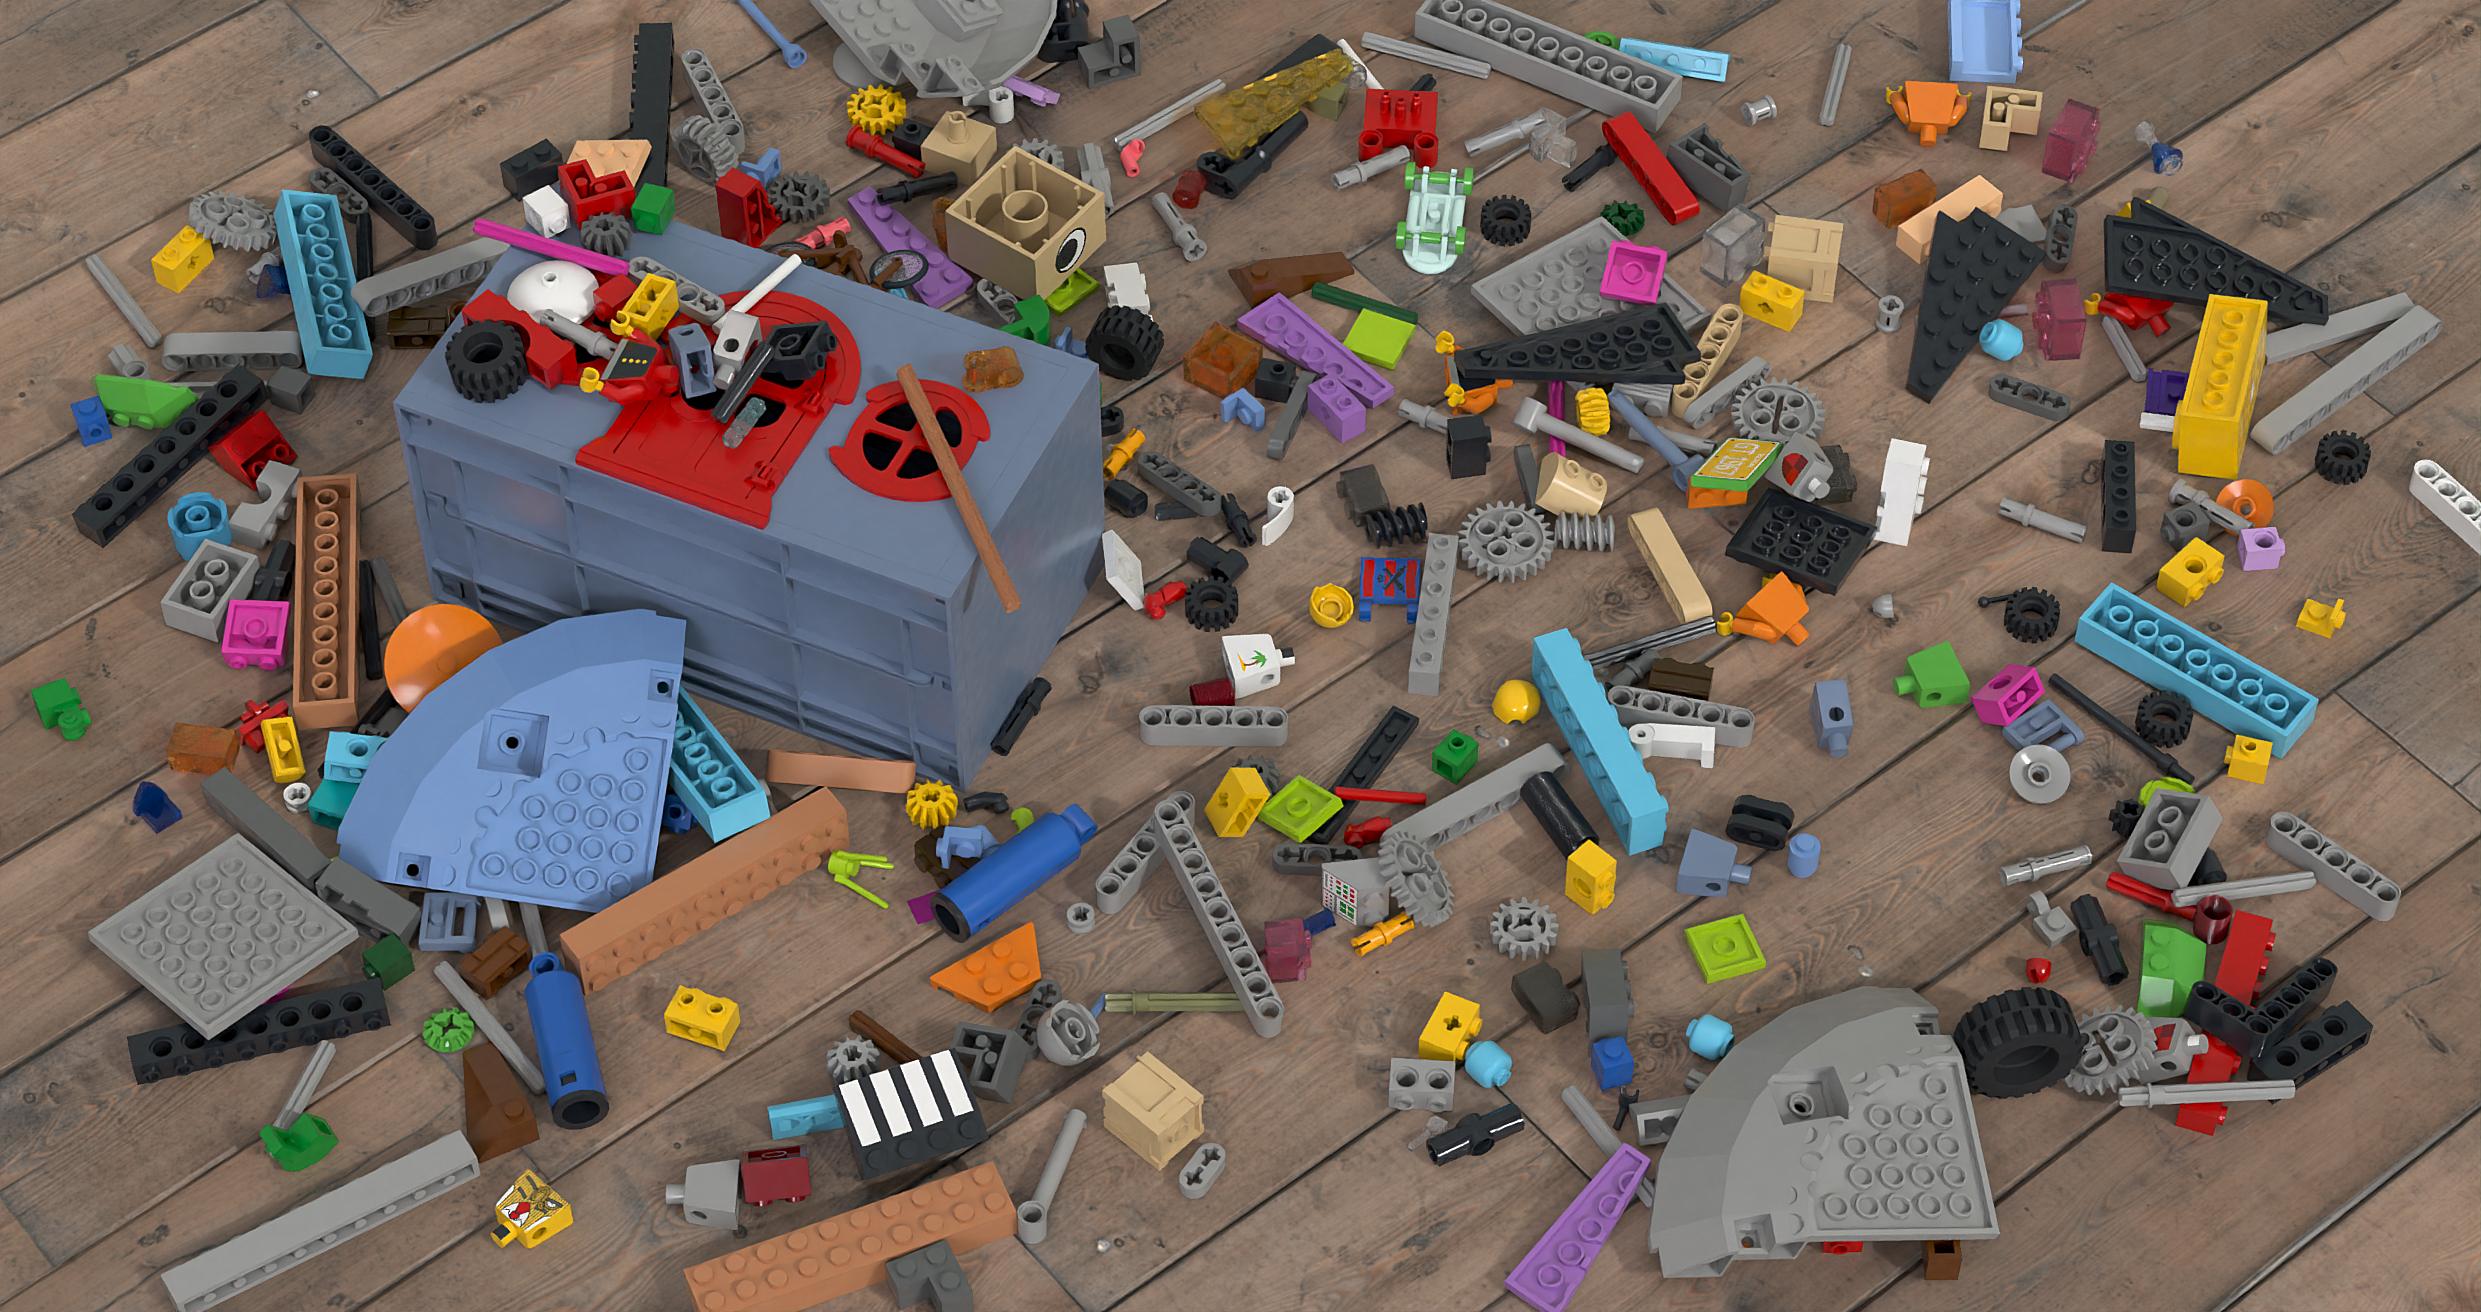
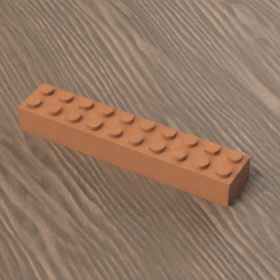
(327, 602)
(705, 890)
(854, 1246)

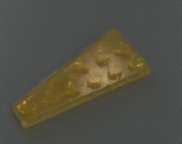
(1264, 105)

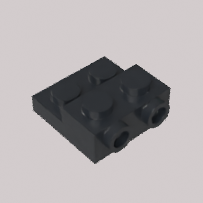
(800, 349)

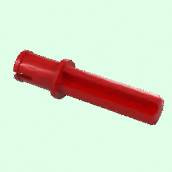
(2149, 895)

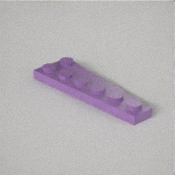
(894, 232)
(1305, 342)
(1568, 1249)

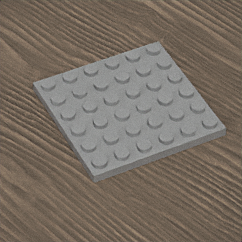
(1563, 286)
(223, 935)

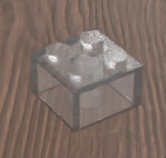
(1732, 246)

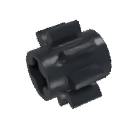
(2126, 816)

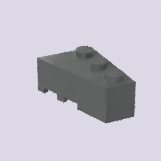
(1708, 168)
(368, 904)
(1605, 994)

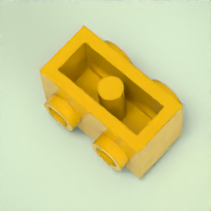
(702, 1017)

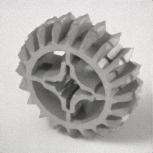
(704, 149)

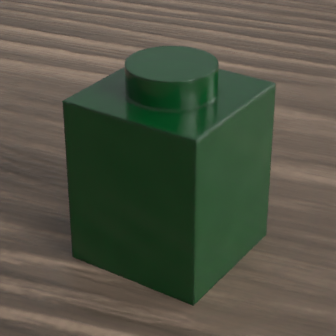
(388, 960)

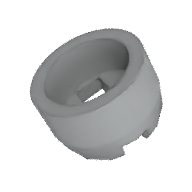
(1883, 606)

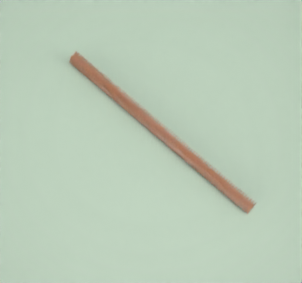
(958, 488)

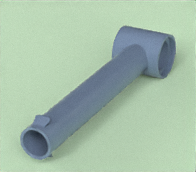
(1682, 465)

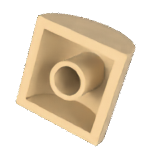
(1569, 487)

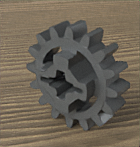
(800, 197)

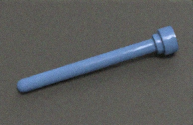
(792, 53)

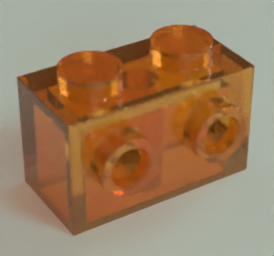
(1903, 198)
(202, 749)

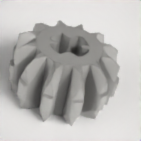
(852, 1060)

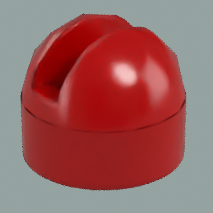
(2038, 970)

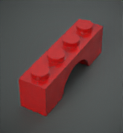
(548, 356)

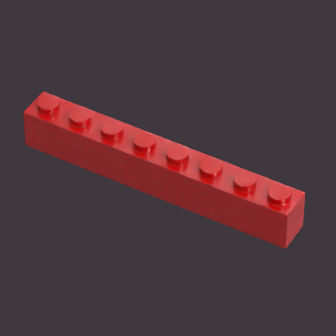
(2238, 977)

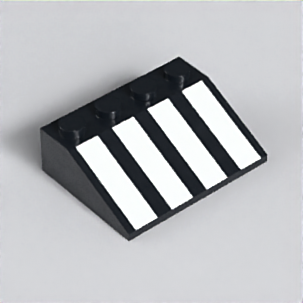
(909, 1114)

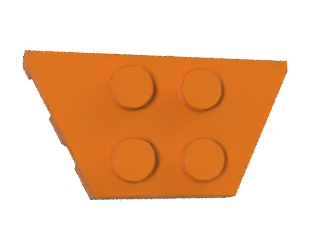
(994, 972)

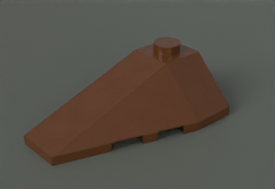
(1288, 275)
(495, 1105)

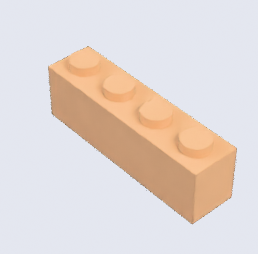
(1916, 233)

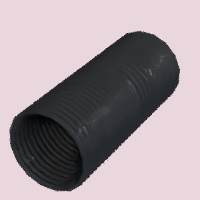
(1557, 813)

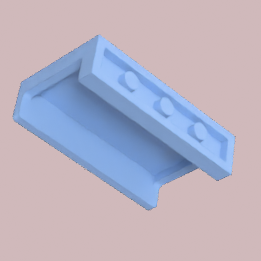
(1984, 40)

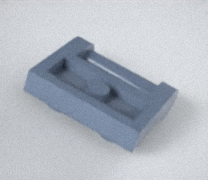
(2041, 724)
(439, 922)

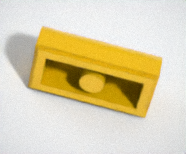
(283, 749)

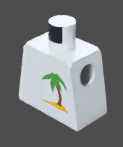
(1254, 662)

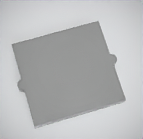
(2024, 222)

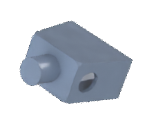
(688, 348)
(1831, 716)
(1710, 866)

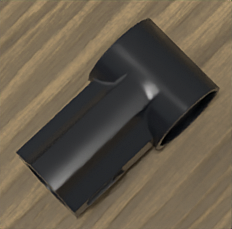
(1217, 561)

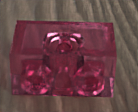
(1286, 950)

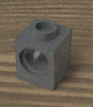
(2183, 525)

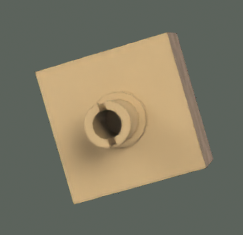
(959, 147)

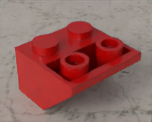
(250, 446)

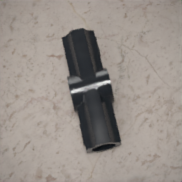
(276, 577)
(2099, 940)
(1475, 1134)

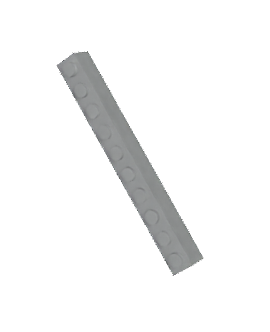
(321, 1224)

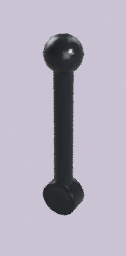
(1984, 601)

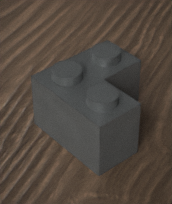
(1114, 57)
(995, 1058)
(930, 1274)

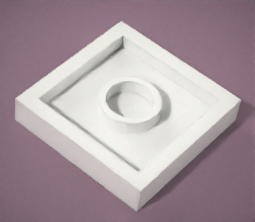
(1123, 570)

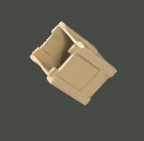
(1805, 255)
(1153, 1110)

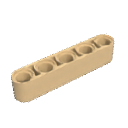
(1714, 348)
(1669, 565)

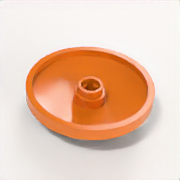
(433, 648)

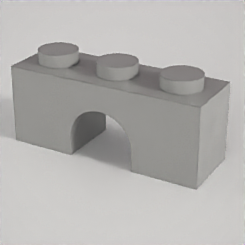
(260, 523)

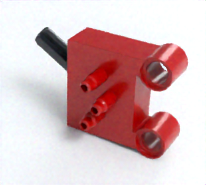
(1401, 119)

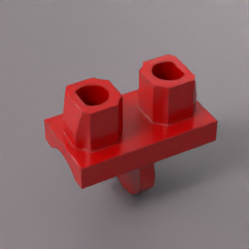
(251, 731)

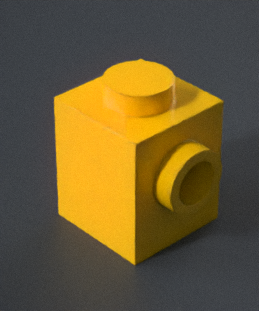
(2248, 759)

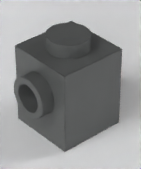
(291, 389)

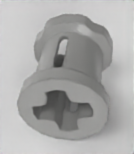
(1758, 110)
(1884, 308)

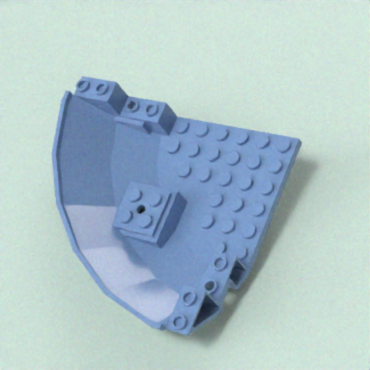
(564, 812)

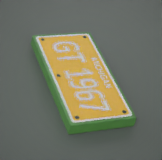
(1736, 464)

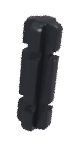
(1176, 510)

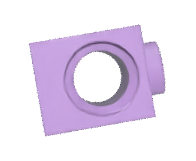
(2260, 548)

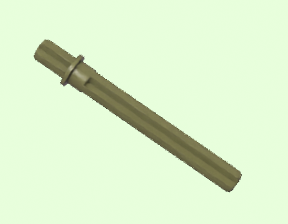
(1141, 1002)

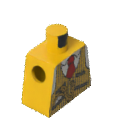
(530, 1213)

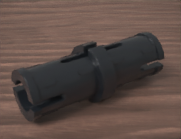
(1237, 521)

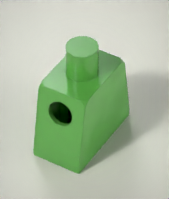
(1934, 677)

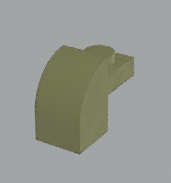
(1330, 101)

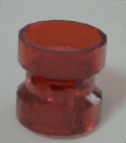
(1189, 189)

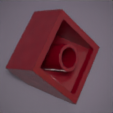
(776, 1174)

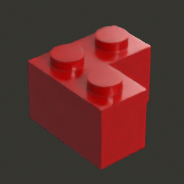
(593, 195)

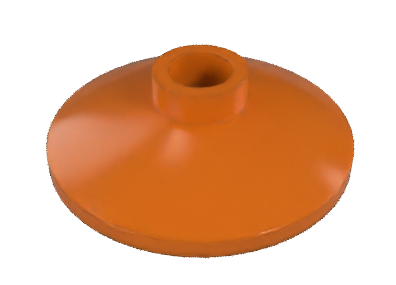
(2248, 493)

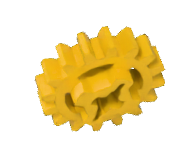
(876, 109)

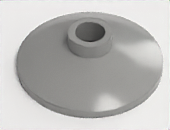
(2042, 761)

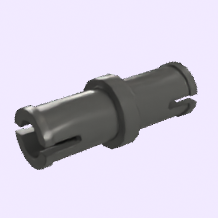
(1634, 671)

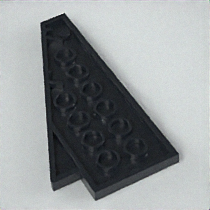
(2178, 263)
(1966, 284)
(1617, 348)

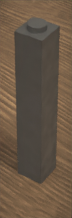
(264, 828)

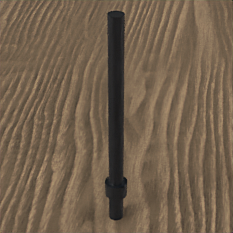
(2164, 762)

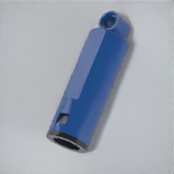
(1011, 872)
(565, 1045)

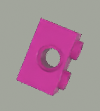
(2008, 694)

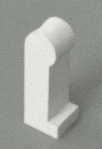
(1674, 741)

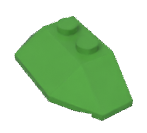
(142, 400)
(2167, 968)

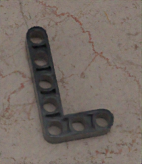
(2260, 1029)

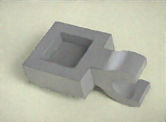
(2050, 924)

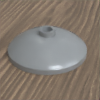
(853, 72)

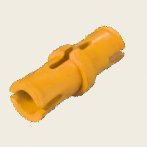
(1122, 453)
(1382, 933)

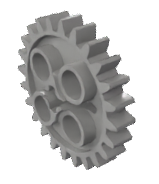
(233, 221)
(1757, 408)
(1506, 541)
(1416, 878)
(2128, 1040)

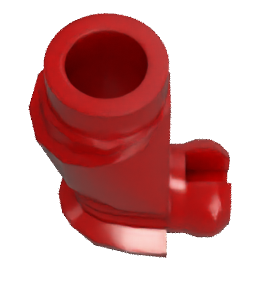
(1165, 596)
(1366, 832)

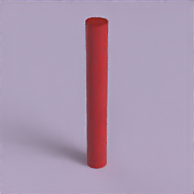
(1380, 795)

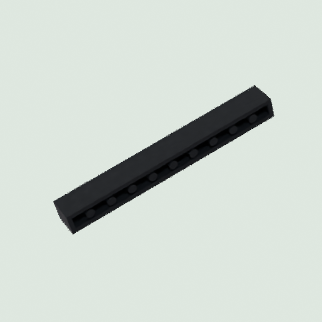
(652, 99)

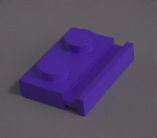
(2164, 391)

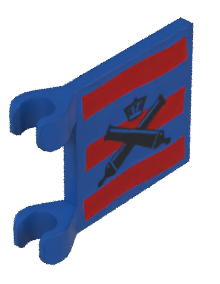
(1389, 583)

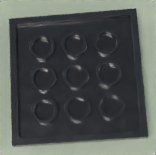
(1801, 541)

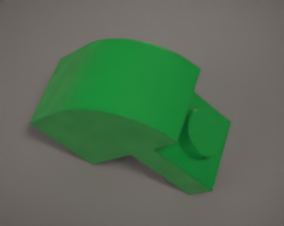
(1031, 320)
(301, 1144)

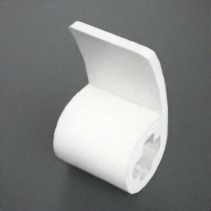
(999, 102)
(1279, 512)

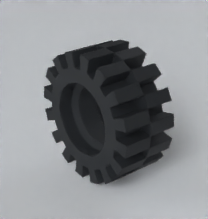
(1508, 209)
(2338, 468)
(1207, 591)
(2029, 627)
(2168, 706)

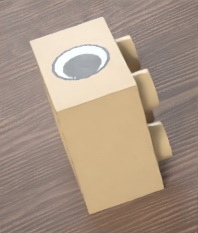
(1025, 225)

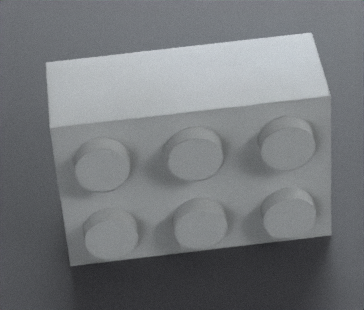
(203, 589)
(2170, 839)

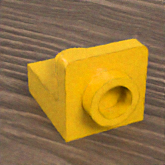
(2321, 618)

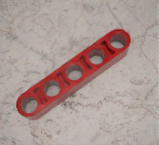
(1650, 168)

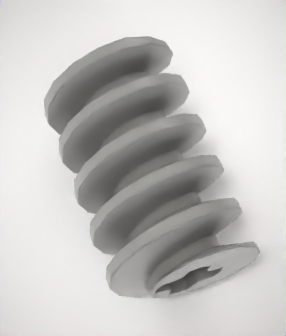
(1584, 531)

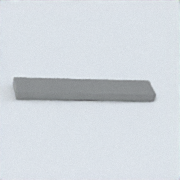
(2339, 328)

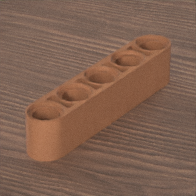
(840, 771)

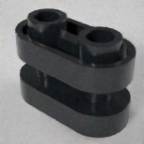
(1760, 822)

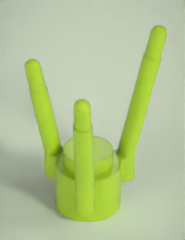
(847, 864)

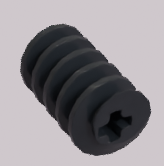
(1396, 525)

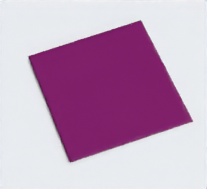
(921, 908)

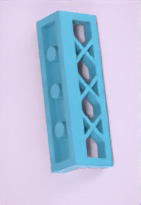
(1679, 59)
(804, 1117)

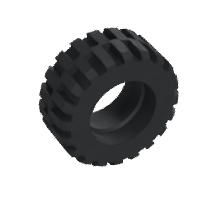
(2018, 1042)

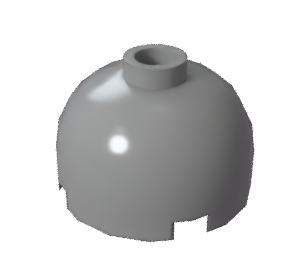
(1067, 1034)

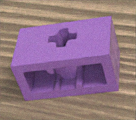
(1336, 408)

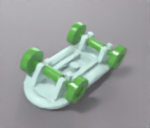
(1434, 220)

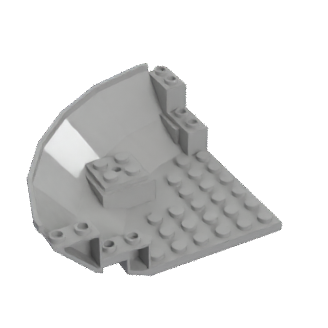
(942, 44)
(1873, 1157)

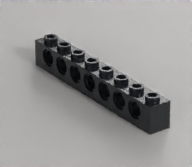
(169, 456)
(344, 1009)

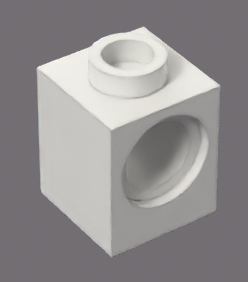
(546, 212)

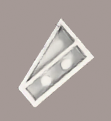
(1126, 287)
(1901, 491)

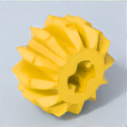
(1592, 411)
(931, 804)

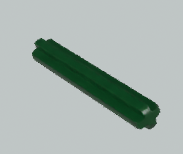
(1358, 302)

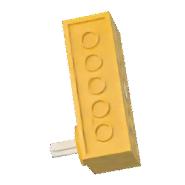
(2220, 390)

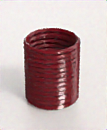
(1212, 693)
(2213, 919)

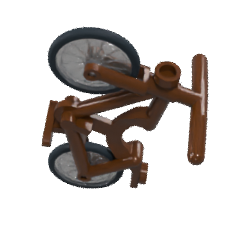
(888, 272)

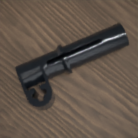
(1068, 35)
(1236, 175)

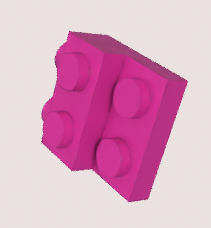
(1633, 273)
(256, 634)

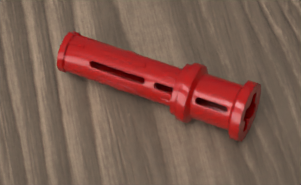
(874, 147)

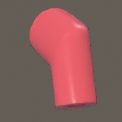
(1130, 156)

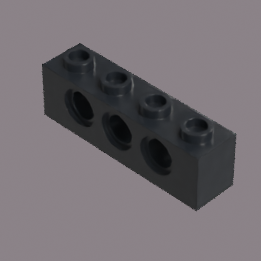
(2118, 496)
(2348, 1034)

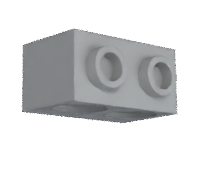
(1422, 1078)

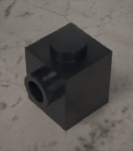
(910, 138)
(1275, 380)

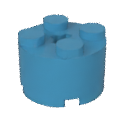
(197, 519)

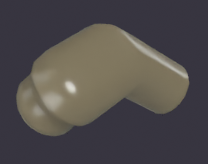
(2158, 196)

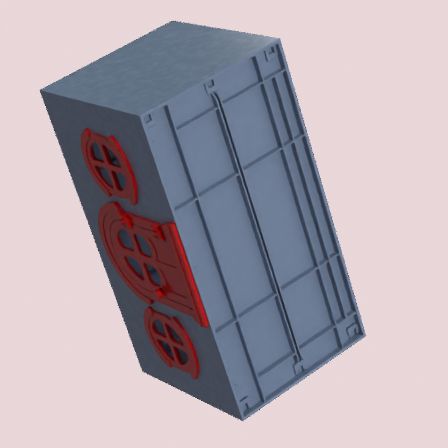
(816, 554)

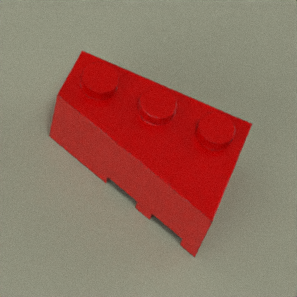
(744, 209)

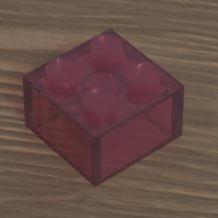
(2071, 141)
(2059, 319)

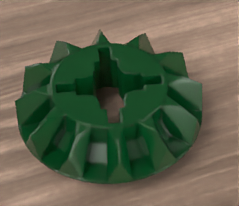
(1634, 216)

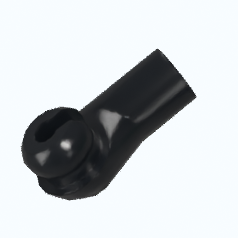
(986, 799)

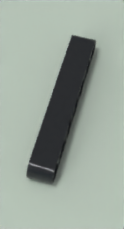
(380, 192)

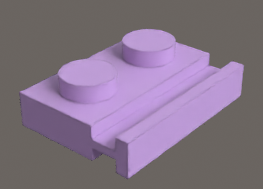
(1038, 94)

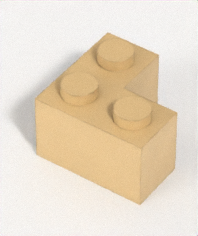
(2007, 112)

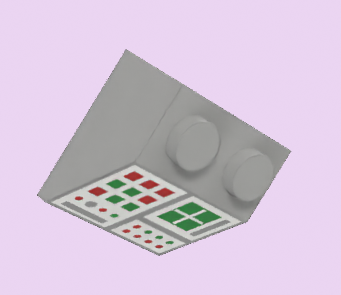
(1356, 891)

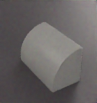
(1656, 1119)

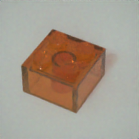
(1222, 361)

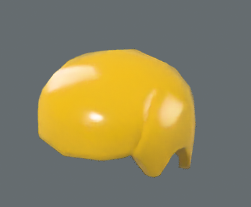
(1330, 606)
(1516, 701)

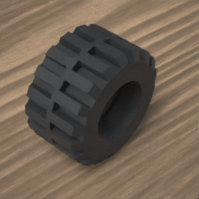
(1124, 342)
(482, 343)

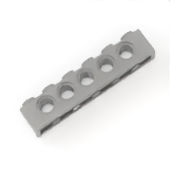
(1433, 615)

